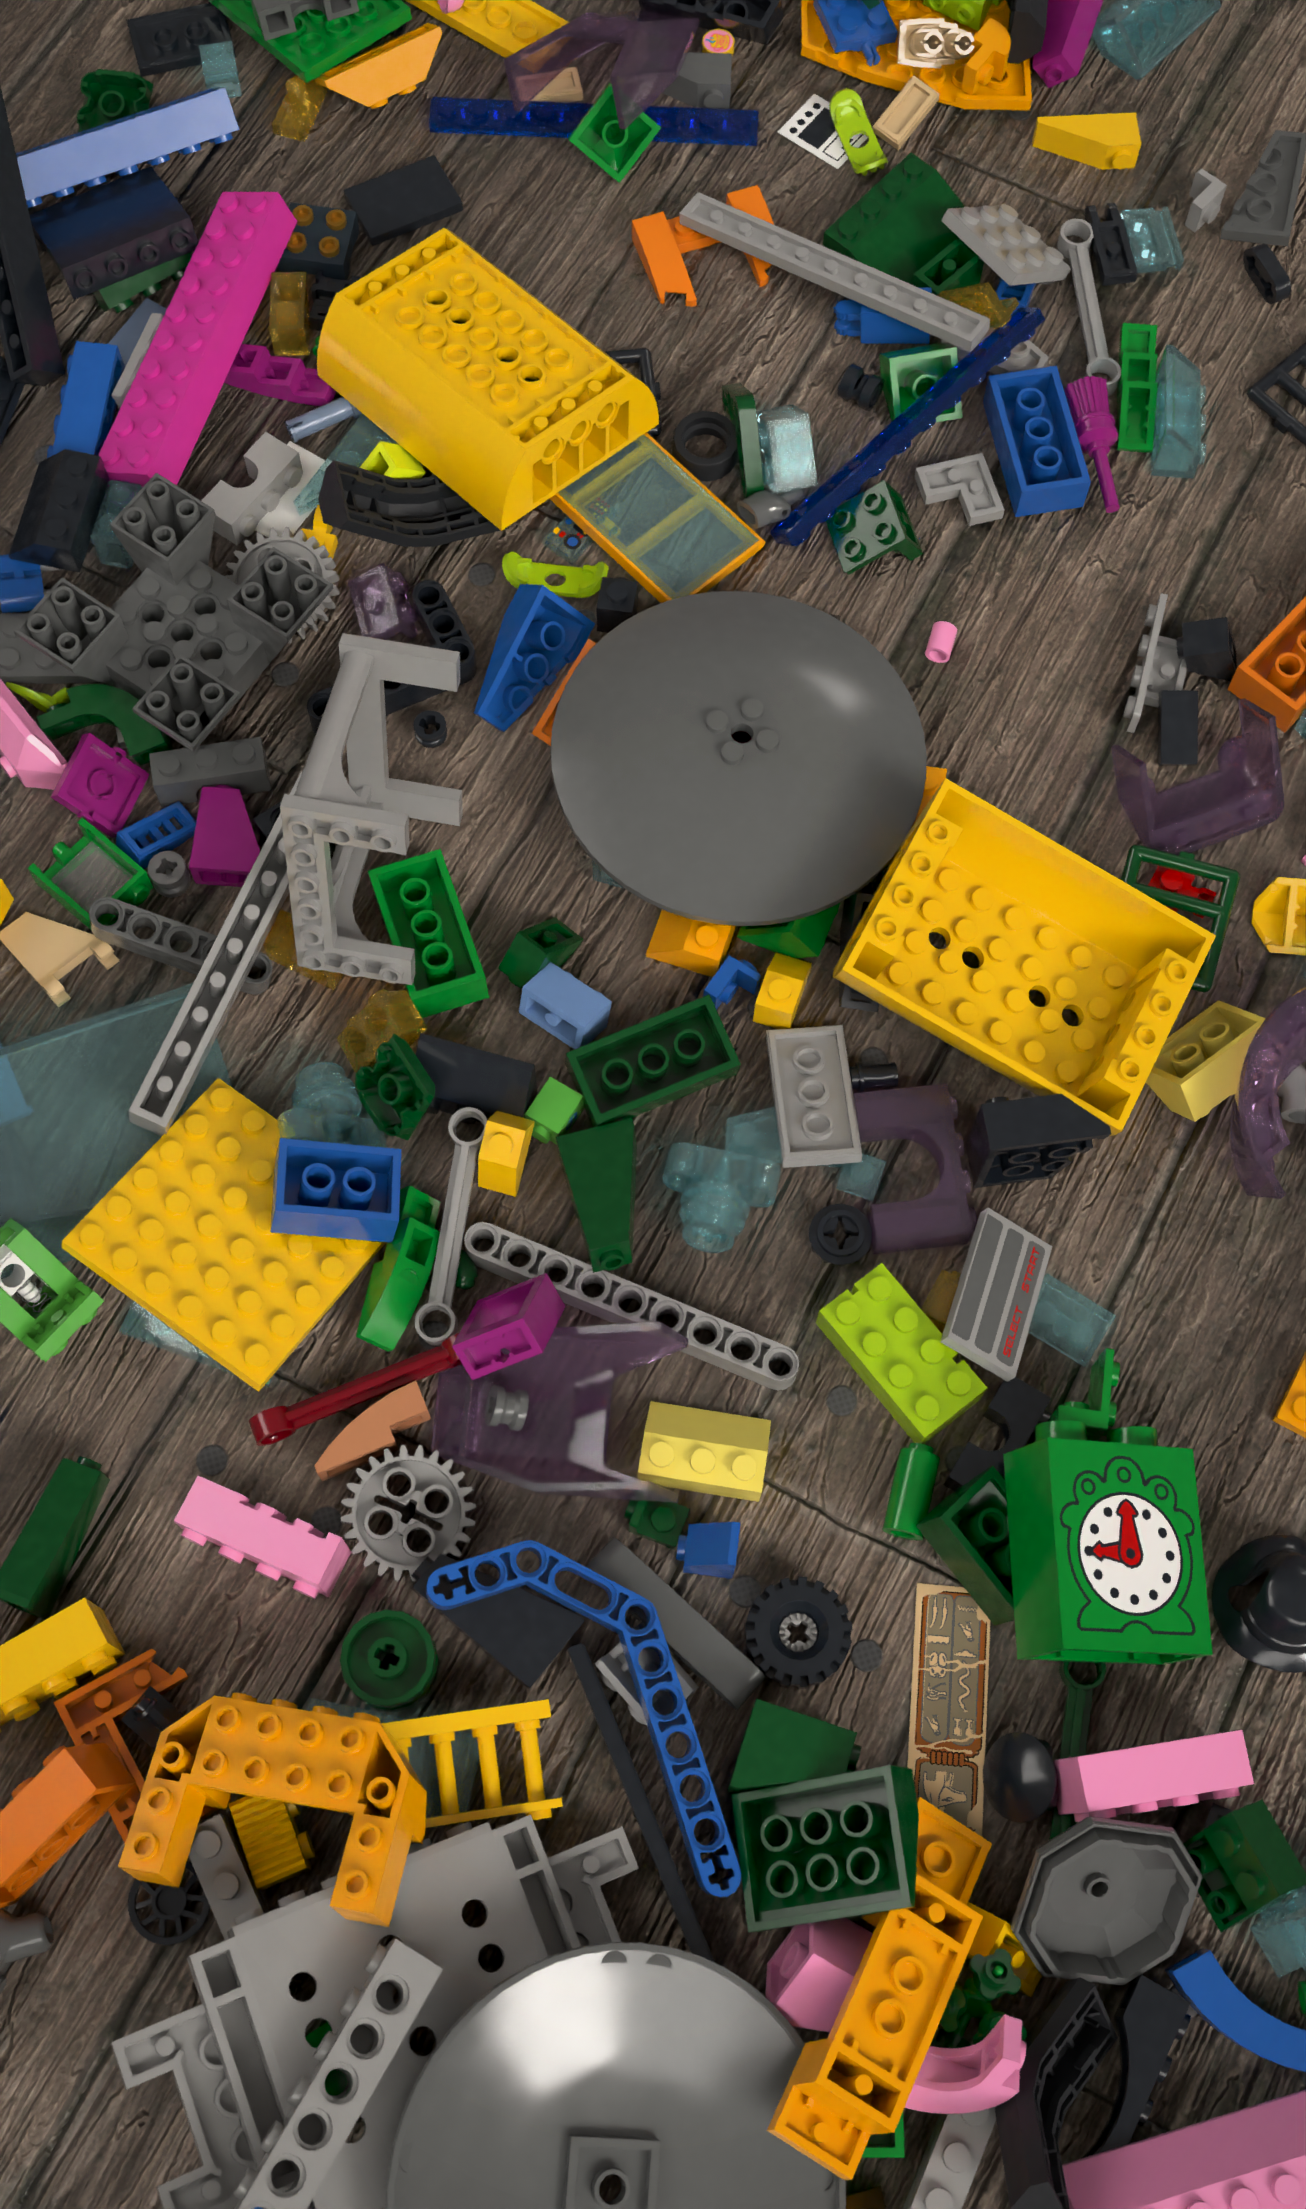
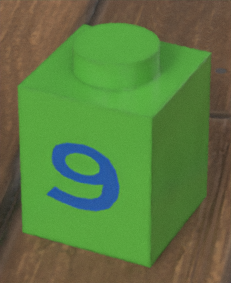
(554, 1111)

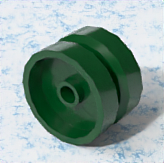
(371, 1643)

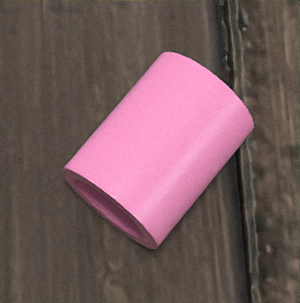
(941, 642)

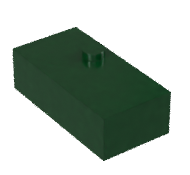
(653, 1062)

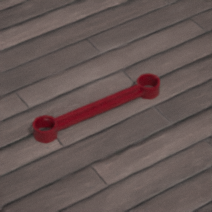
(282, 1421)

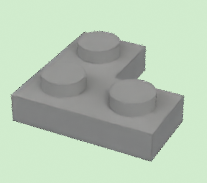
(966, 479)

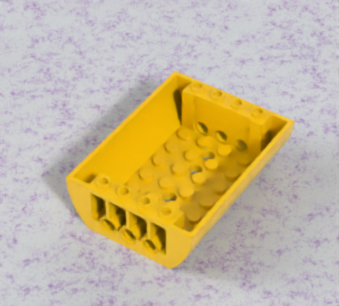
(450, 396)
(1035, 924)

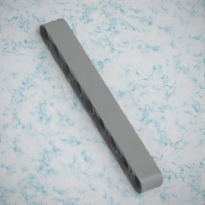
(652, 1304)

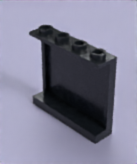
(114, 231)

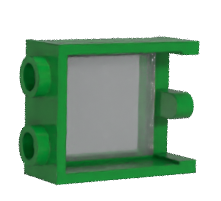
(90, 872)

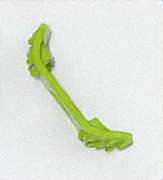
(850, 119)
(578, 584)

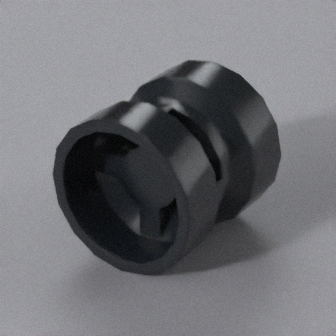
(860, 387)

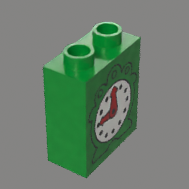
(1105, 1548)

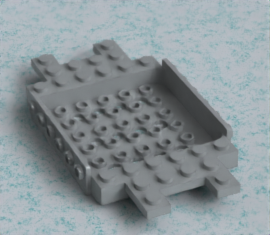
(247, 2037)

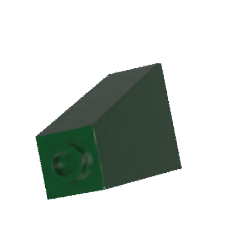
(601, 1184)
(52, 1537)

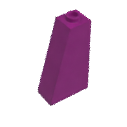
(1065, 39)

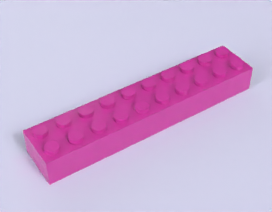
(198, 338)

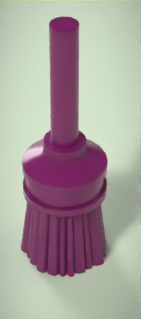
(1095, 430)

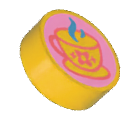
(718, 42)

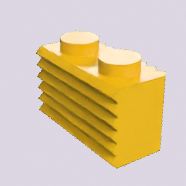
(271, 1839)

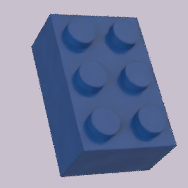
(336, 1190)

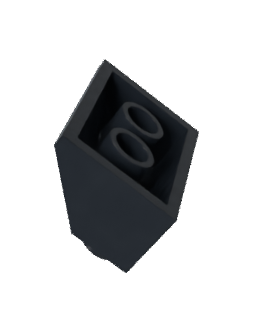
(61, 511)
(475, 1079)

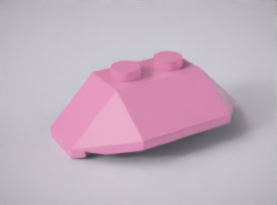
(25, 747)

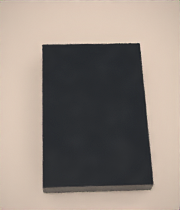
(173, 37)
(403, 200)

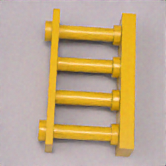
(484, 1726)

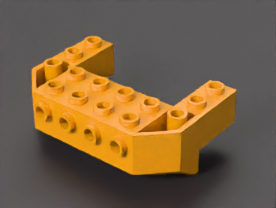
(290, 1759)

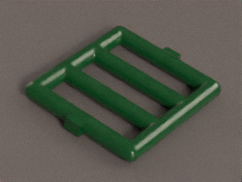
(1219, 911)

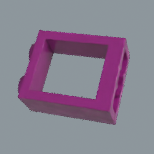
(510, 1319)

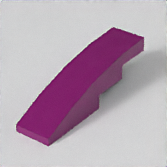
(278, 377)

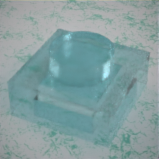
(861, 1177)

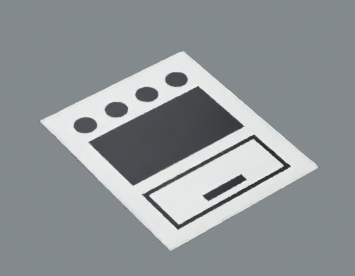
(814, 131)

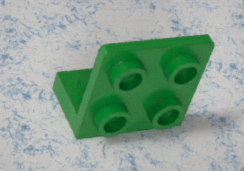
(1099, 1411)

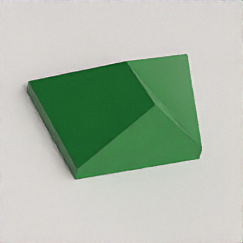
(606, 143)

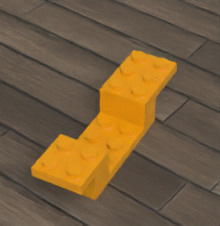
(873, 2054)

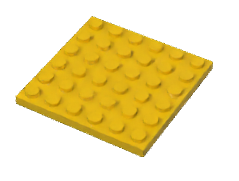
(196, 1242)

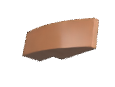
(373, 1431)

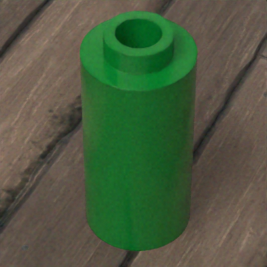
(911, 1491)

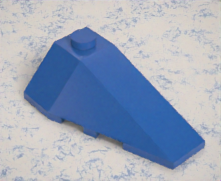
(532, 646)

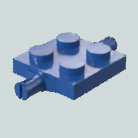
(855, 27)

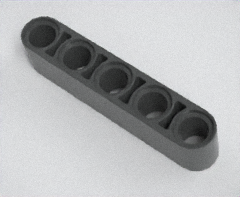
(166, 933)
(685, 1630)

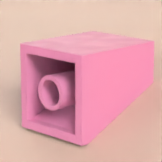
(814, 1971)

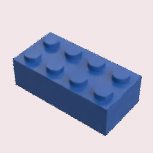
(1036, 441)

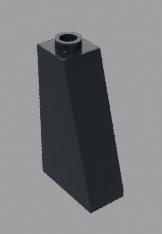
(510, 1627)

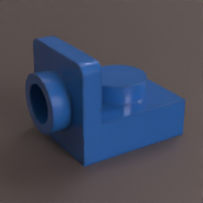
(728, 979)

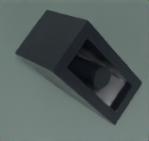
(1208, 648)

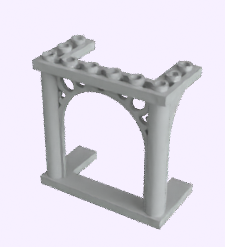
(361, 814)

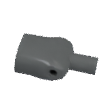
(767, 507)

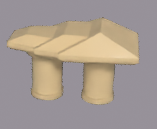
(932, 43)

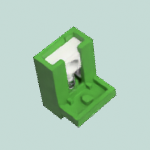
(52, 1311)

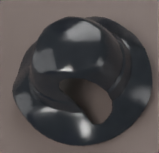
(1275, 1623)

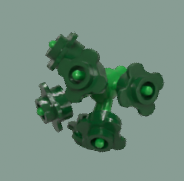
(990, 1980)

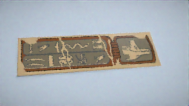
(949, 1702)

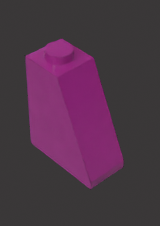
(223, 839)

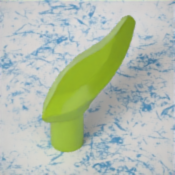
(38, 699)

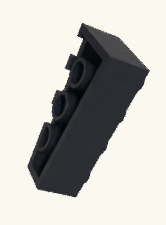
(742, 18)

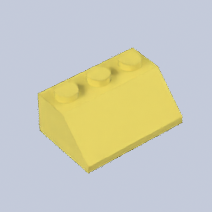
(1204, 1060)
(704, 1451)

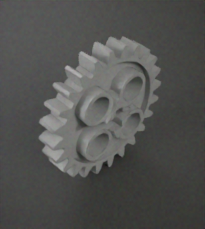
(301, 550)
(424, 1477)

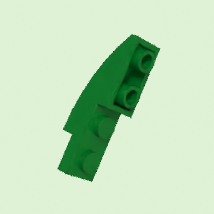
(403, 1272)

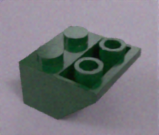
(1244, 1865)

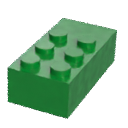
(425, 915)

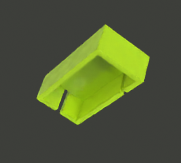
(900, 1355)

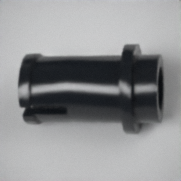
(873, 1076)

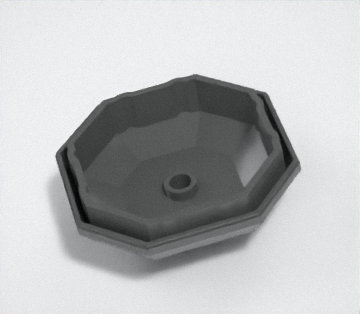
(1106, 1900)

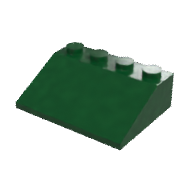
(897, 221)
(828, 1847)

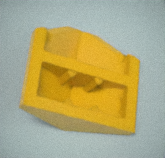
(1281, 916)

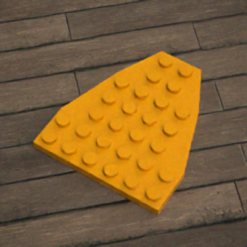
(1008, 94)

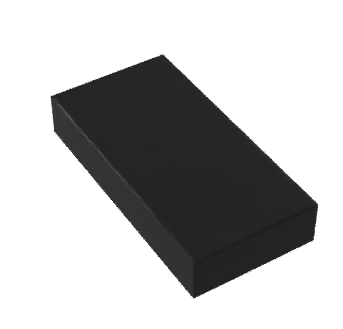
(1178, 728)

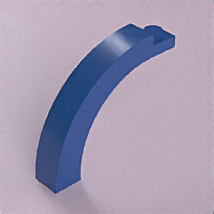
(1233, 2014)

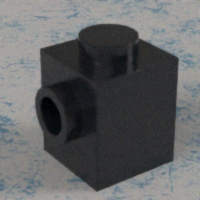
(616, 602)

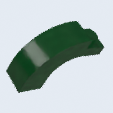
(105, 705)

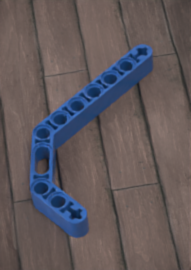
(645, 1683)

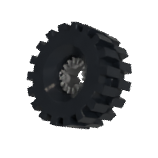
(794, 1604)

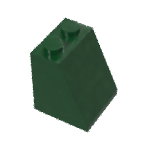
(789, 1749)

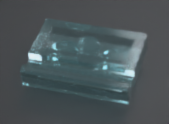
(1152, 239)
(1069, 1320)

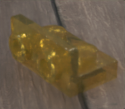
(984, 301)

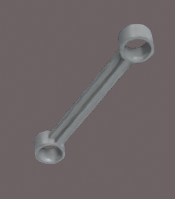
(1087, 300)
(452, 1227)

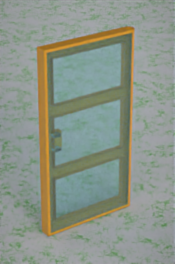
(659, 521)

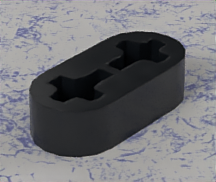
(1267, 273)

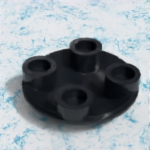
(1020, 1777)

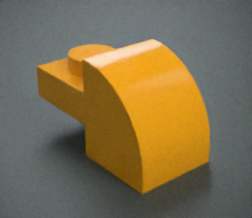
(988, 56)

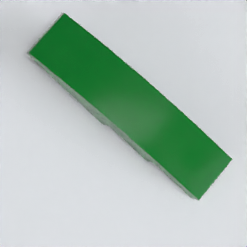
(1136, 388)

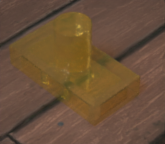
(298, 109)

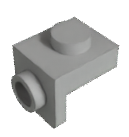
(1207, 196)

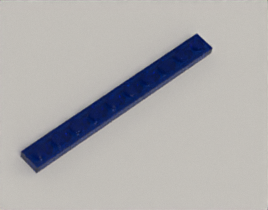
(562, 118)
(899, 433)

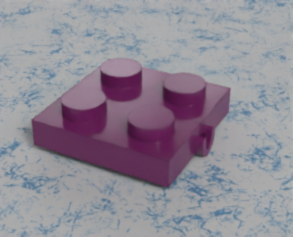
(100, 785)

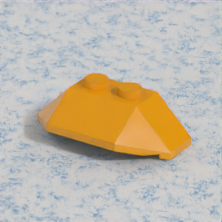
(385, 69)

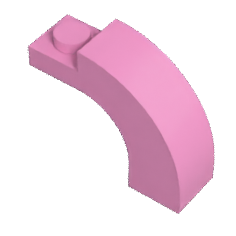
(973, 2075)

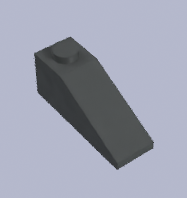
(703, 81)

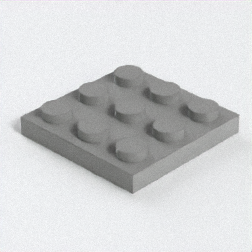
(1007, 244)

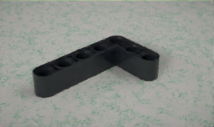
(432, 620)

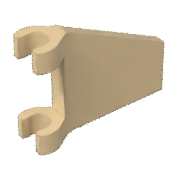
(52, 951)

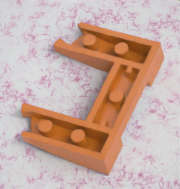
(664, 240)
(97, 1706)

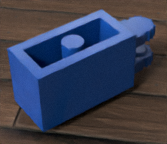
(874, 326)

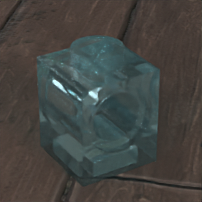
(220, 67)

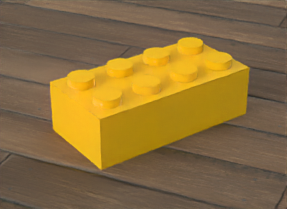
(54, 1658)

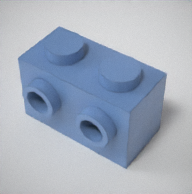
(564, 1006)

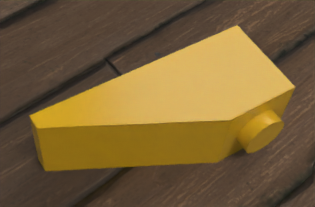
(1092, 139)

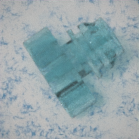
(328, 1109)
(718, 1192)

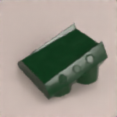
(111, 97)
(395, 1088)

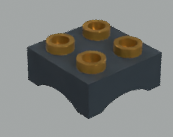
(320, 241)

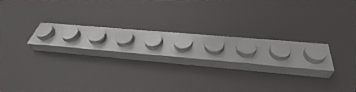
(835, 272)

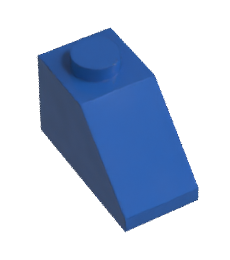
(709, 1549)

